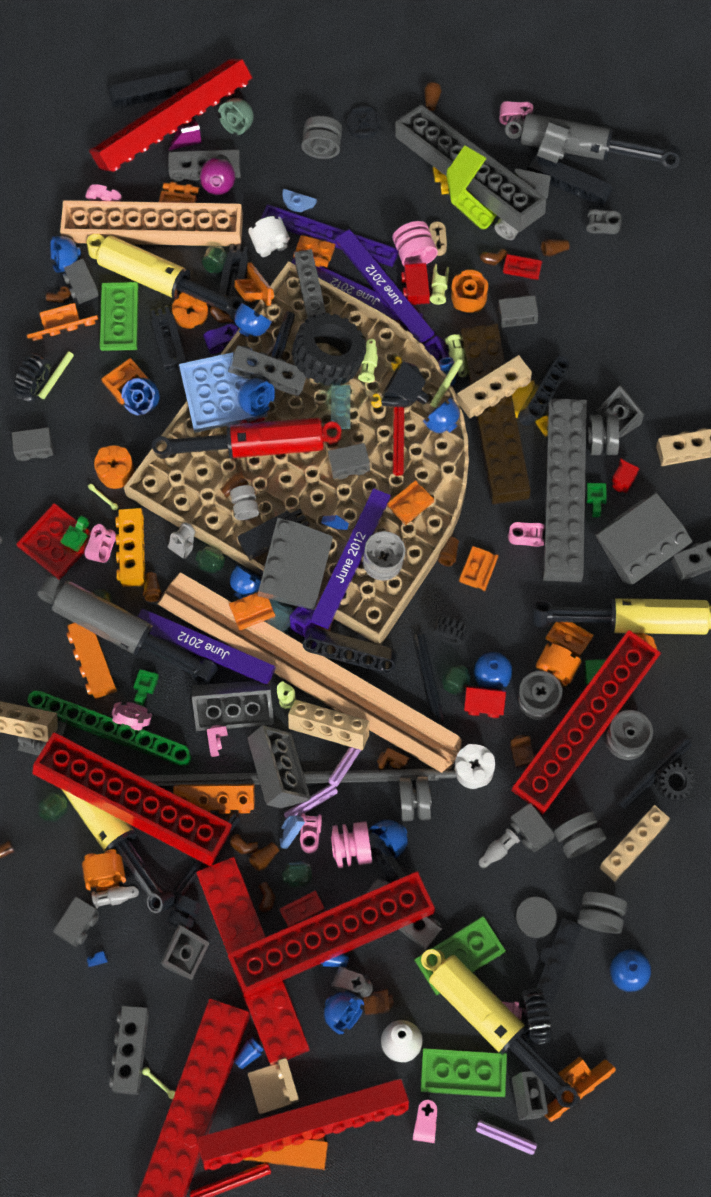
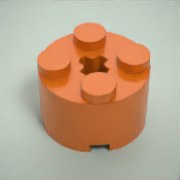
(469, 291)
(114, 466)
(559, 663)
(103, 870)

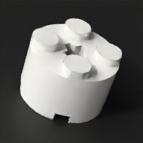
(269, 235)
(472, 755)

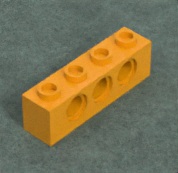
(135, 575)

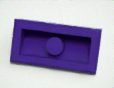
(437, 348)

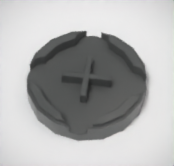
(536, 917)

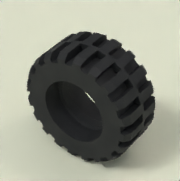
(337, 333)

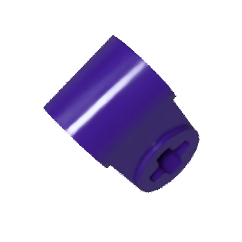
(219, 338)

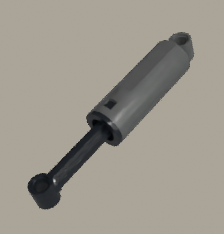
(588, 140)
(118, 626)

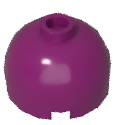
(217, 176)

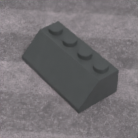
(232, 705)
(278, 767)

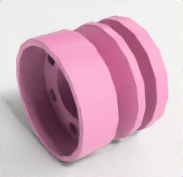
(415, 243)
(351, 844)

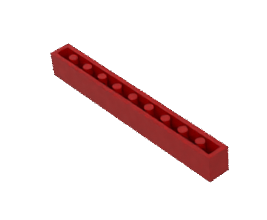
(302, 1124)

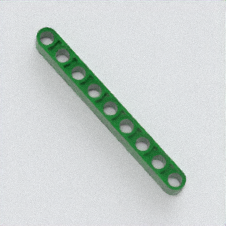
(116, 734)

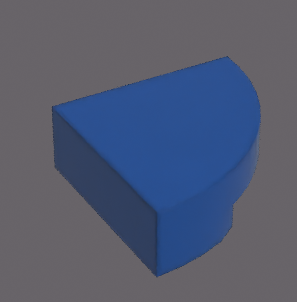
(335, 522)
(99, 958)

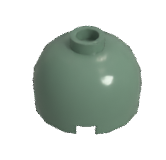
(236, 115)

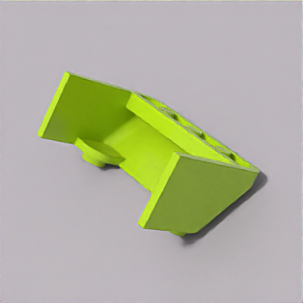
(458, 178)

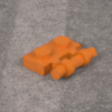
(173, 197)
(321, 249)

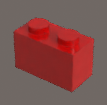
(416, 283)
(485, 700)

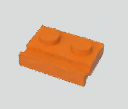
(410, 502)
(478, 568)
(251, 610)
(570, 637)

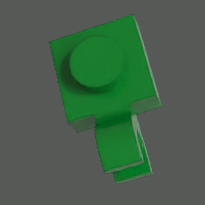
(597, 495)
(75, 536)
(145, 684)

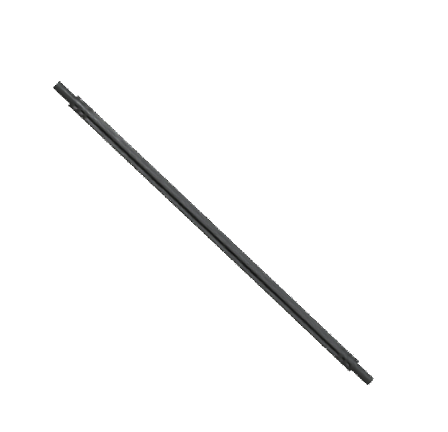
(310, 777)

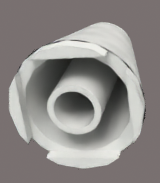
(401, 1049)

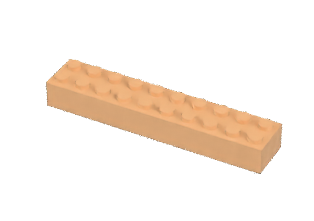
(154, 222)

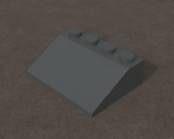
(643, 539)
(295, 564)

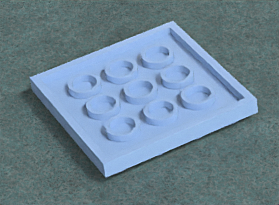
(213, 393)

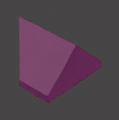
(186, 135)

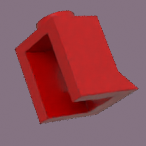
(624, 476)

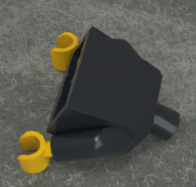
(403, 387)

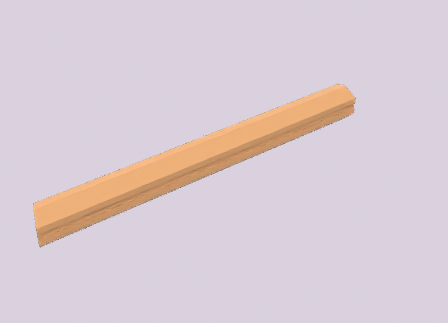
(314, 674)

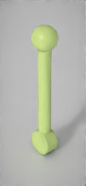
(114, 506)
(146, 1071)

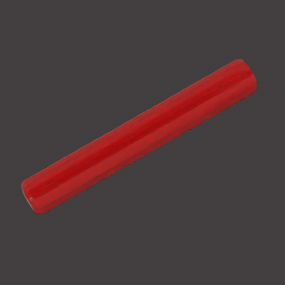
(398, 441)
(232, 1181)

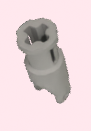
(497, 849)
(115, 896)

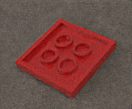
(44, 543)

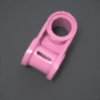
(510, 109)
(531, 534)
(99, 545)
(310, 830)
(425, 1125)

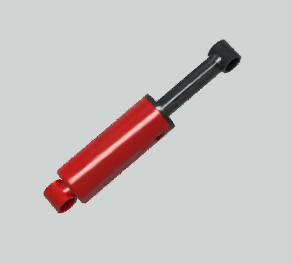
(257, 439)

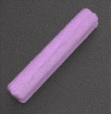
(343, 766)
(315, 800)
(506, 1137)

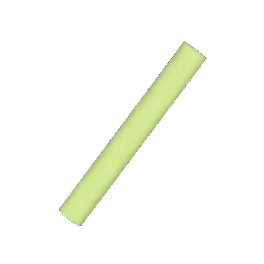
(54, 377)
(447, 381)

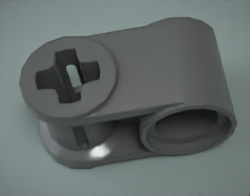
(603, 221)
(350, 981)

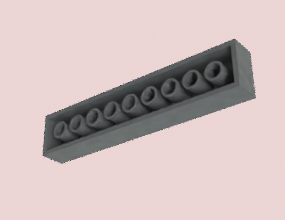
(492, 184)
(565, 491)

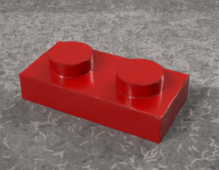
(522, 267)
(302, 909)

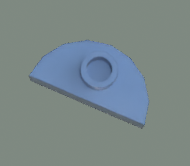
(297, 202)
(291, 828)

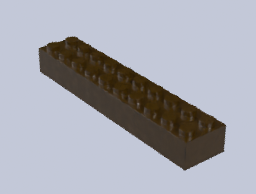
(497, 424)

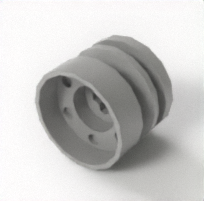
(387, 546)

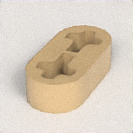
(441, 238)

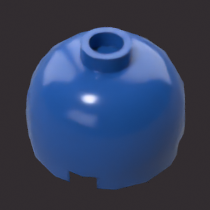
(64, 252)
(250, 321)
(140, 396)
(255, 396)
(444, 417)
(244, 582)
(493, 671)
(392, 835)
(630, 970)
(342, 1011)

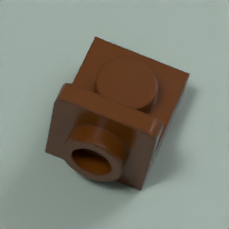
(521, 750)
(396, 759)
(378, 1002)

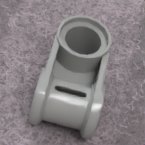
(182, 540)

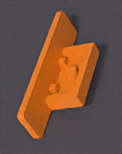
(254, 286)
(59, 319)
(585, 1080)

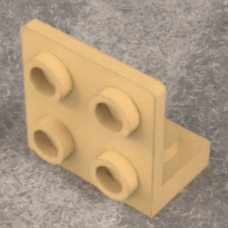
(273, 1087)

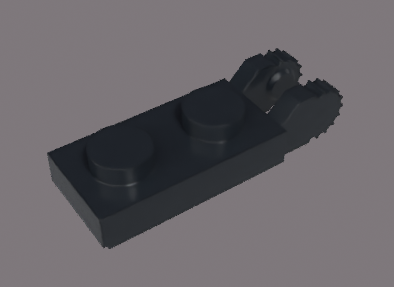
(385, 859)

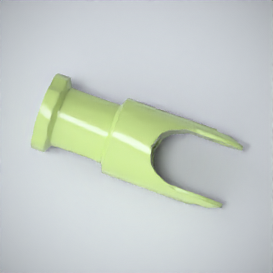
(439, 285)
(457, 352)
(369, 362)
(286, 695)

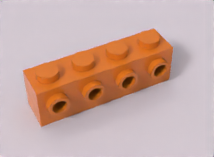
(218, 796)

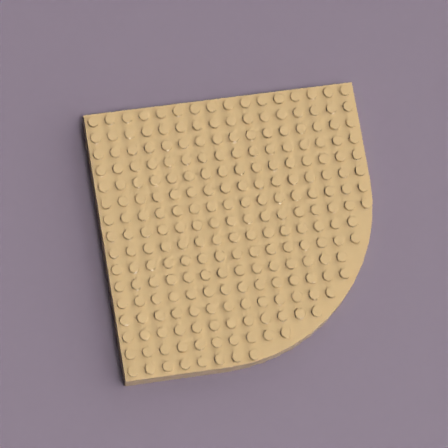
(189, 484)

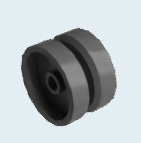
(322, 137)
(604, 434)
(550, 694)
(629, 735)
(415, 798)
(579, 835)
(602, 912)

